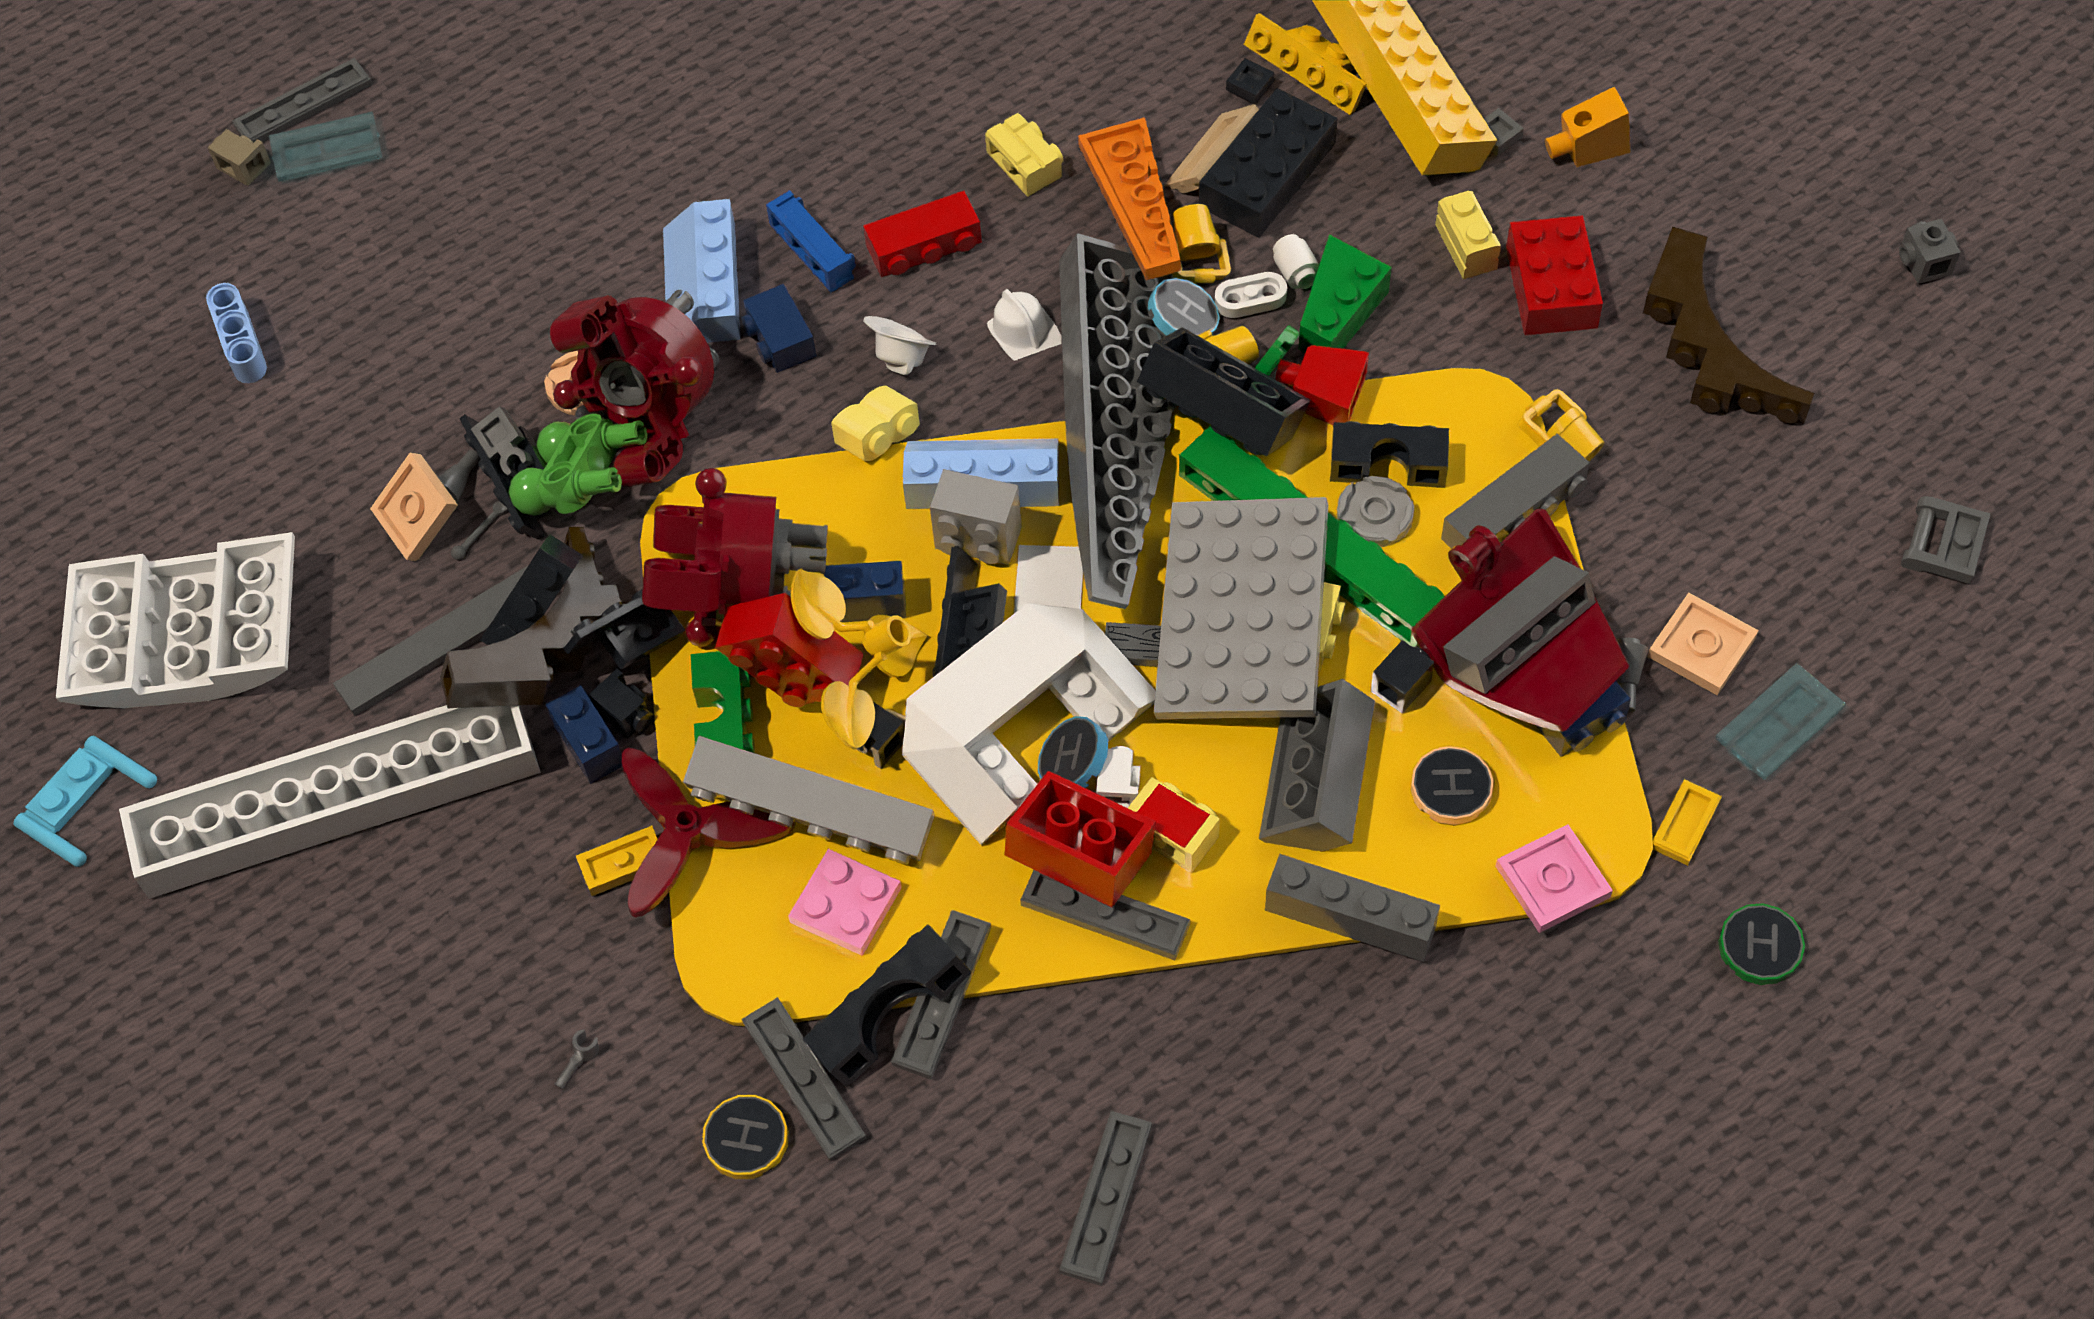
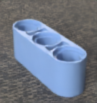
(236, 333)

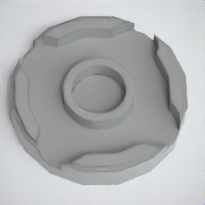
(1377, 509)

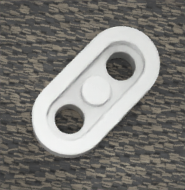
(1249, 294)

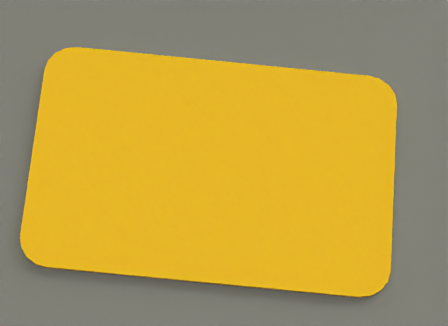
(735, 902)

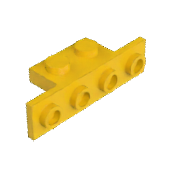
(1309, 60)

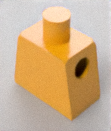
(1593, 130)

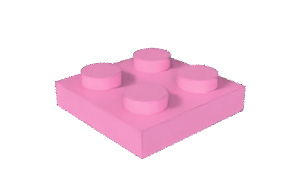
(1553, 878)
(845, 902)

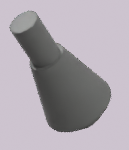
(456, 477)
(1635, 655)

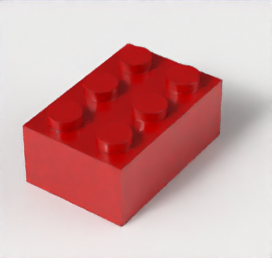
(1554, 275)
(780, 654)
(1079, 838)

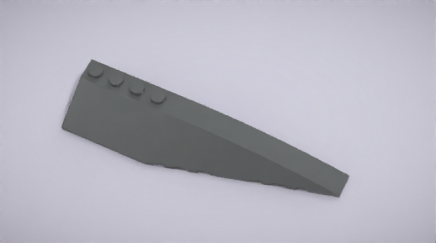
(1110, 419)

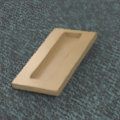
(1210, 148)

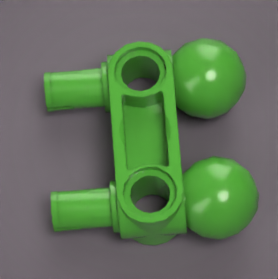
(575, 466)

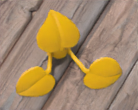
(889, 639)

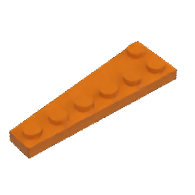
(1130, 182)

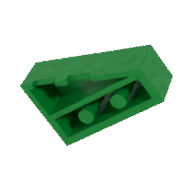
(1342, 295)

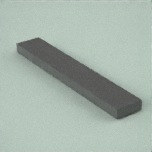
(423, 649)

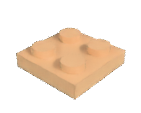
(413, 506)
(1702, 643)

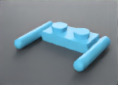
(70, 790)

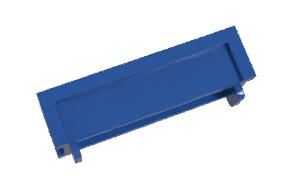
(810, 241)

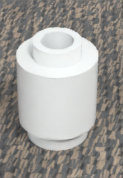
(1295, 261)

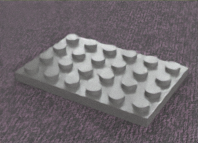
(1242, 609)

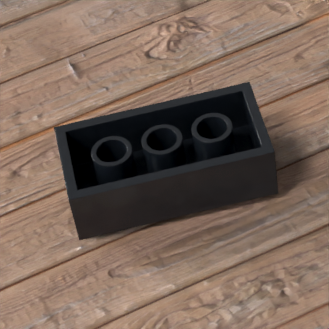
(1268, 162)
(1223, 392)

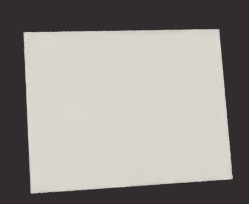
(1049, 576)

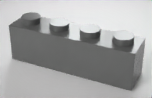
(1533, 483)
(1519, 624)
(1351, 907)

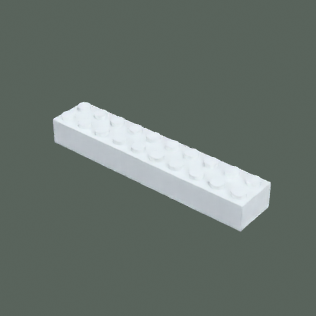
(324, 794)

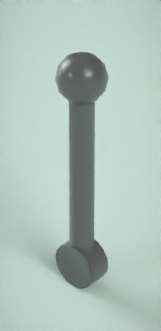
(459, 552)

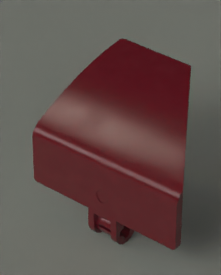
(1559, 677)

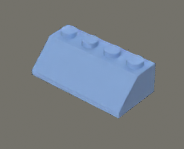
(704, 263)
(1022, 462)

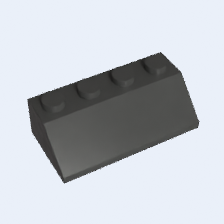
(1319, 771)

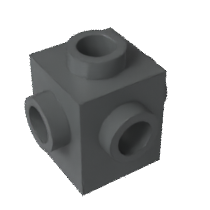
(1929, 250)

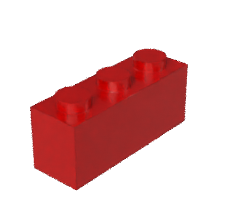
(923, 234)

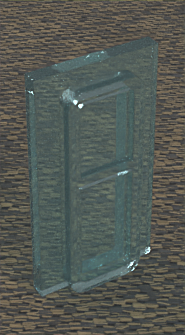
(325, 146)
(1780, 721)

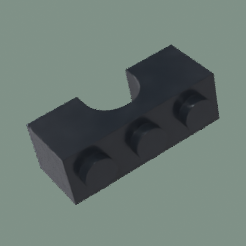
(1418, 449)
(534, 590)

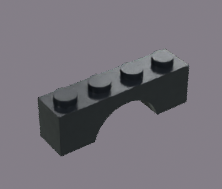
(848, 1034)

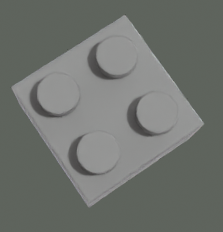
(976, 516)

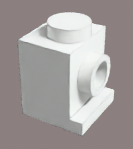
(1119, 777)

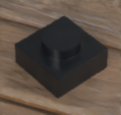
(1250, 81)

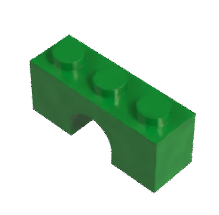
(722, 685)

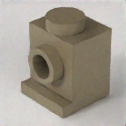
(239, 156)

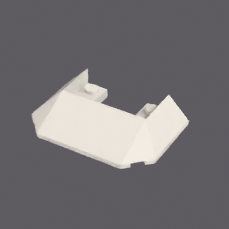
(962, 706)

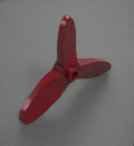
(684, 830)

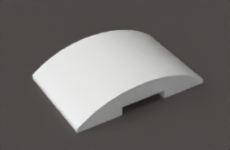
(177, 625)

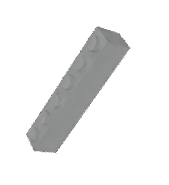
(808, 799)

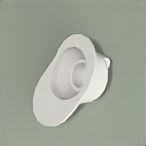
(1022, 325)
(898, 345)

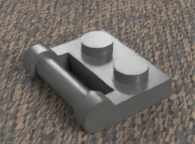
(1958, 544)

